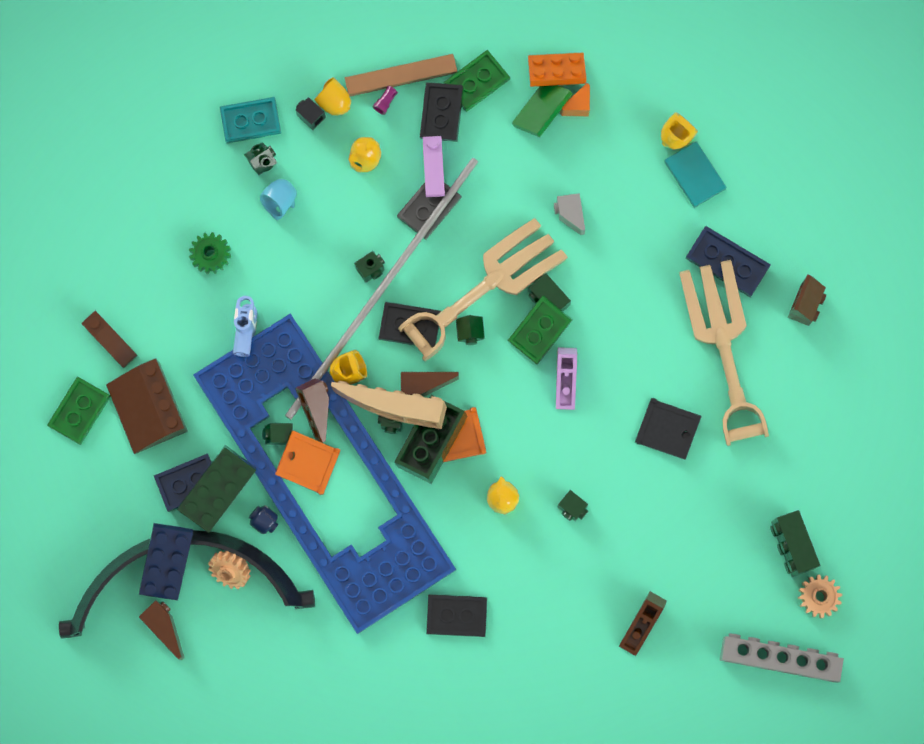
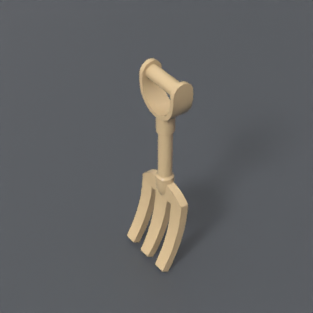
(497, 276)
(721, 335)

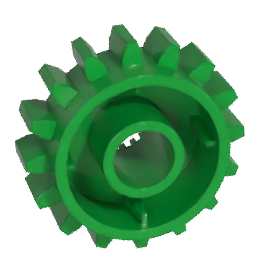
(214, 261)

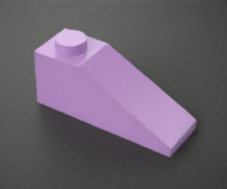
(433, 166)
(566, 378)

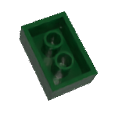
(794, 543)

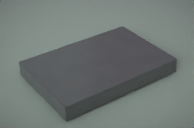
(421, 207)

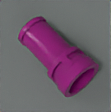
(382, 104)

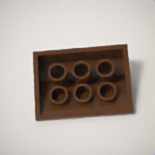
(146, 406)

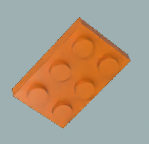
(557, 69)

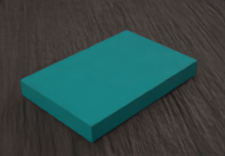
(250, 120)
(695, 174)

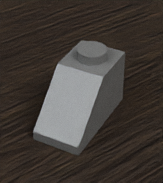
(570, 212)

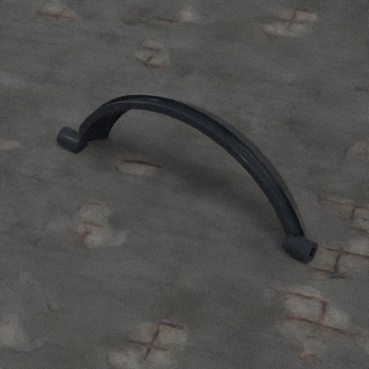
(253, 555)

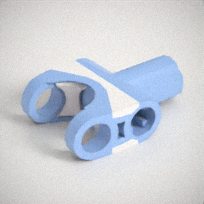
(245, 323)

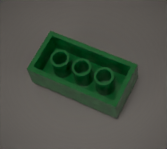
(429, 446)
(217, 488)

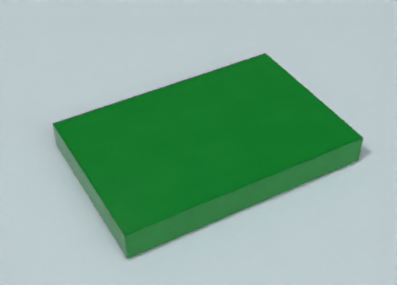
(479, 79)
(542, 109)
(540, 330)
(78, 410)

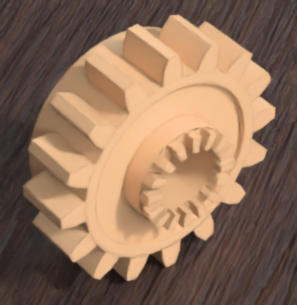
(229, 569)
(809, 596)

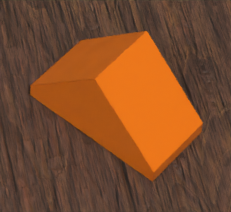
(578, 104)

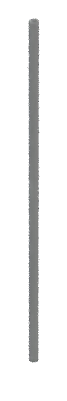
(388, 279)

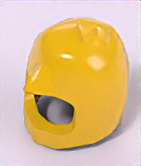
(334, 98)
(677, 132)
(365, 152)
(348, 368)
(502, 496)

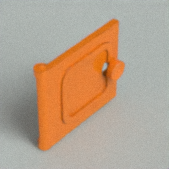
(469, 440)
(311, 462)

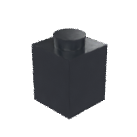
(310, 113)

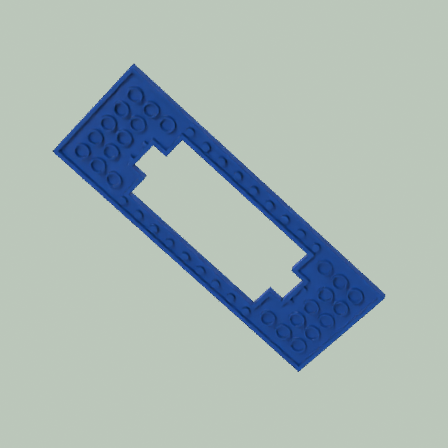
(363, 585)

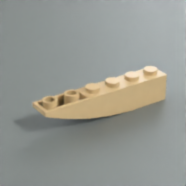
(395, 405)

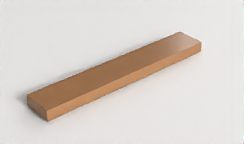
(401, 75)

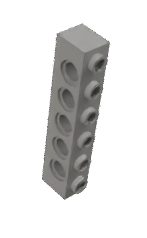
(832, 669)

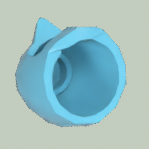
(280, 194)

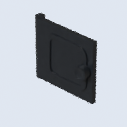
(664, 428)

